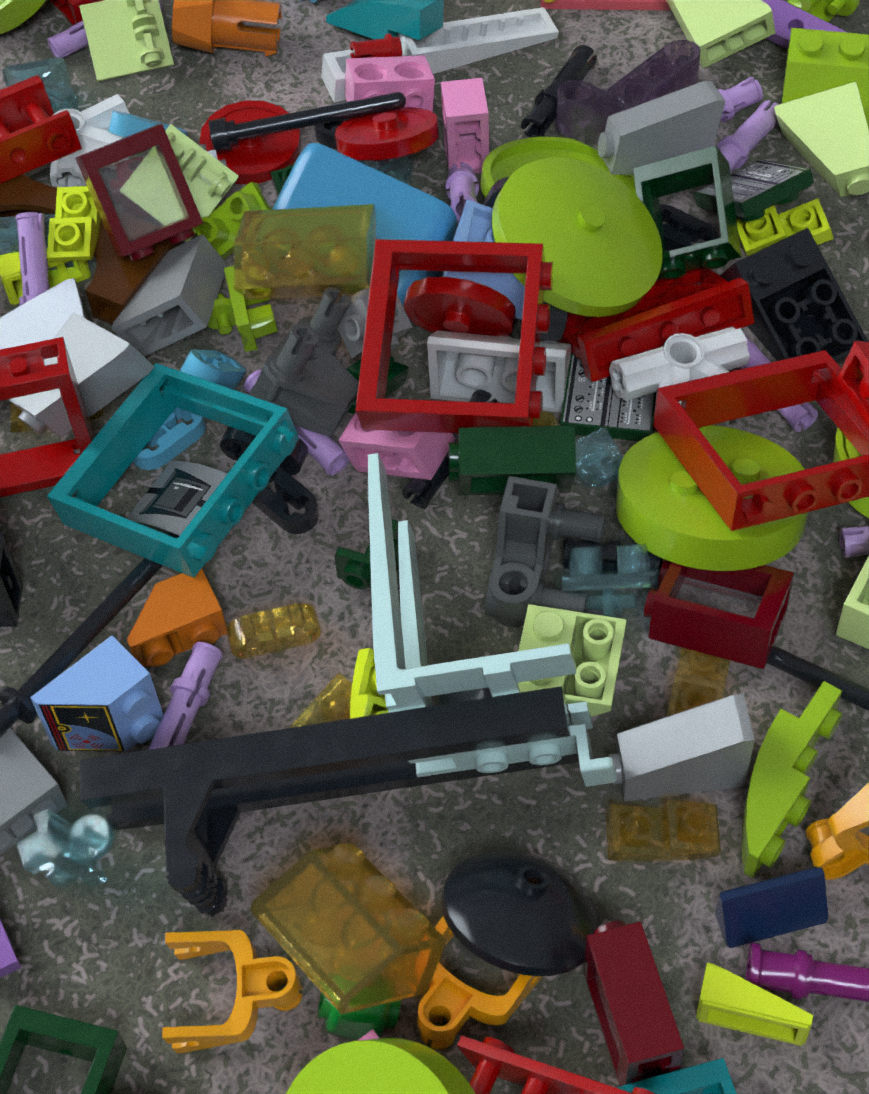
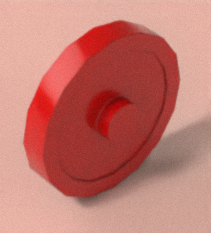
(387, 134)
(259, 155)
(459, 307)

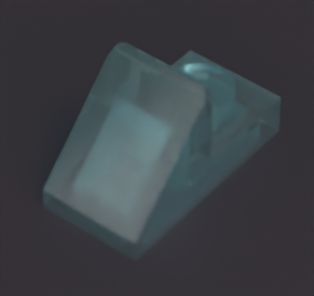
(54, 77)

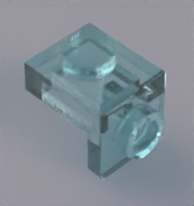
(597, 459)

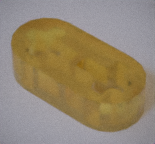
(273, 630)

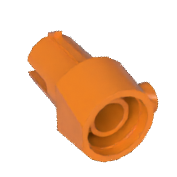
(220, 24)

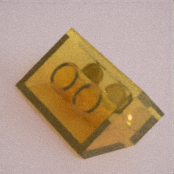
(304, 251)
(350, 929)

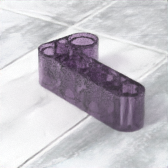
(585, 108)

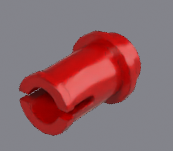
(384, 47)

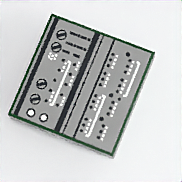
(759, 188)
(597, 406)

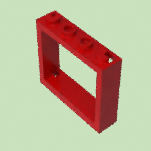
(458, 256)
(24, 374)
(756, 392)

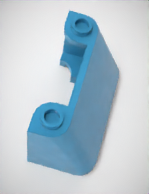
(401, 211)

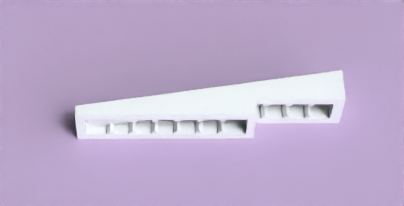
(457, 43)

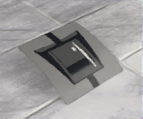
(177, 496)

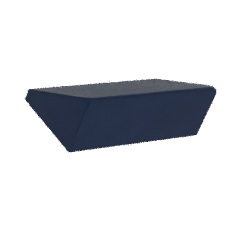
(772, 907)

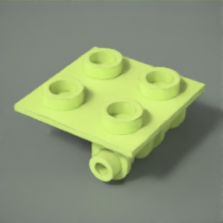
(126, 37)
(204, 174)

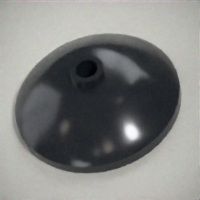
(519, 912)

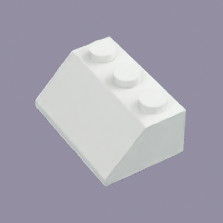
(490, 363)

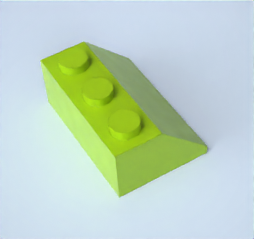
(825, 61)

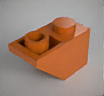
(175, 618)

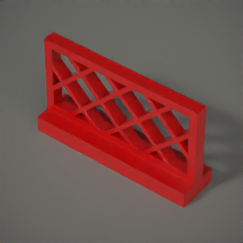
(665, 310)

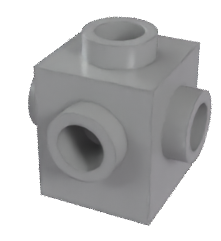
(354, 321)

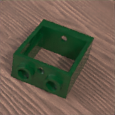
(681, 174)
(491, 454)
(64, 1036)

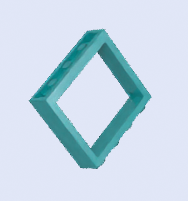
(129, 433)

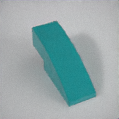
(382, 17)

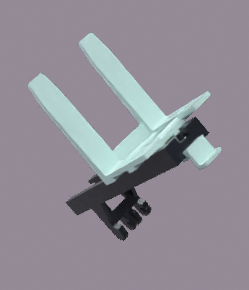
(208, 783)

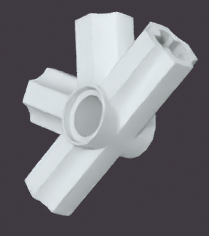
(92, 133)
(679, 361)

